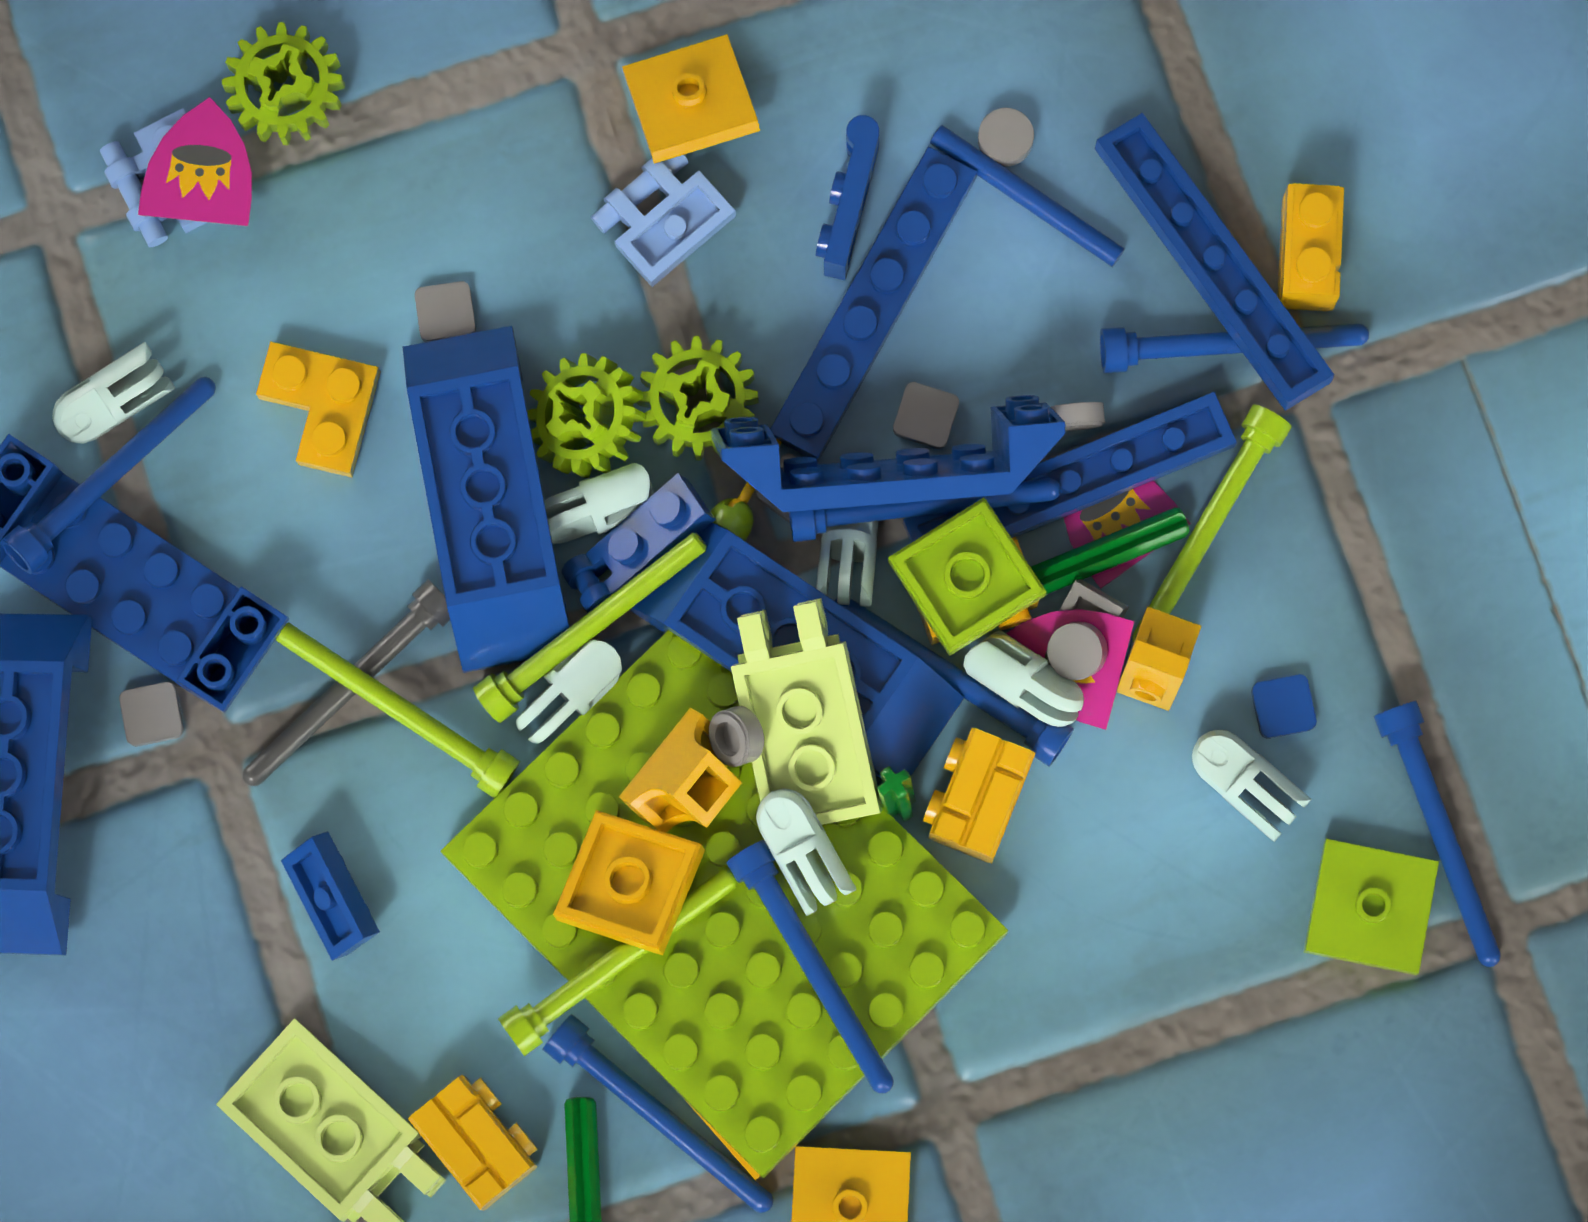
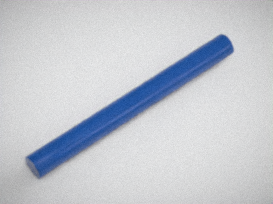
(1027, 196)

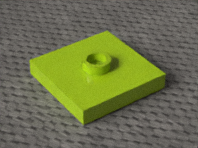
(967, 576)
(1371, 907)

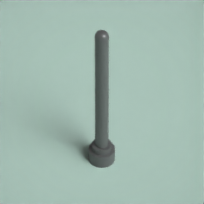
(426, 611)

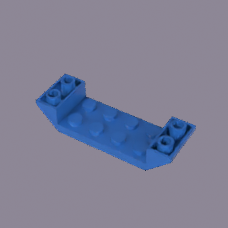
(1020, 440)
(485, 497)
(137, 585)
(35, 688)
(897, 692)

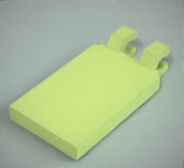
(807, 715)
(327, 1127)

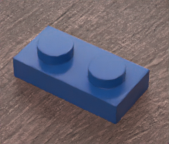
(330, 895)

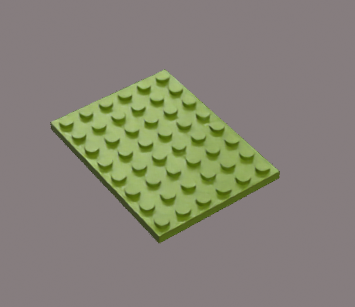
(727, 1000)

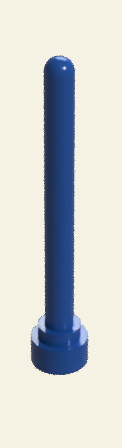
(1125, 349)
(811, 522)
(30, 544)
(1403, 729)
(1041, 737)
(757, 871)
(575, 1046)

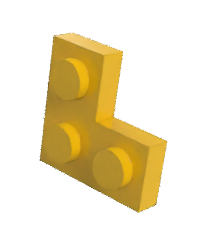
(333, 392)

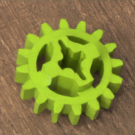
(263, 73)
(675, 387)
(606, 407)

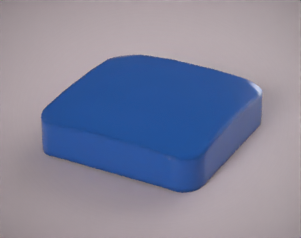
(1283, 706)

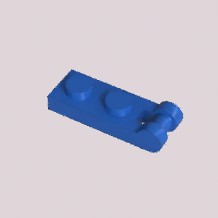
(849, 194)
(638, 541)

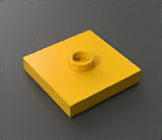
(691, 98)
(629, 882)
(850, 1185)

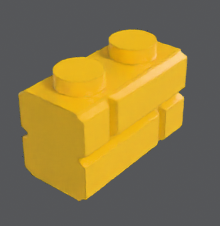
(1310, 246)
(979, 795)
(474, 1141)

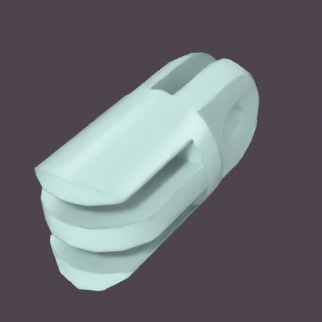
(110, 396)
(598, 503)
(849, 545)
(1024, 679)
(580, 681)
(1231, 767)
(794, 834)

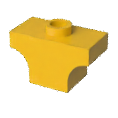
(1158, 658)
(681, 779)

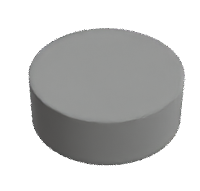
(1006, 136)
(1081, 415)
(1077, 650)
(736, 736)

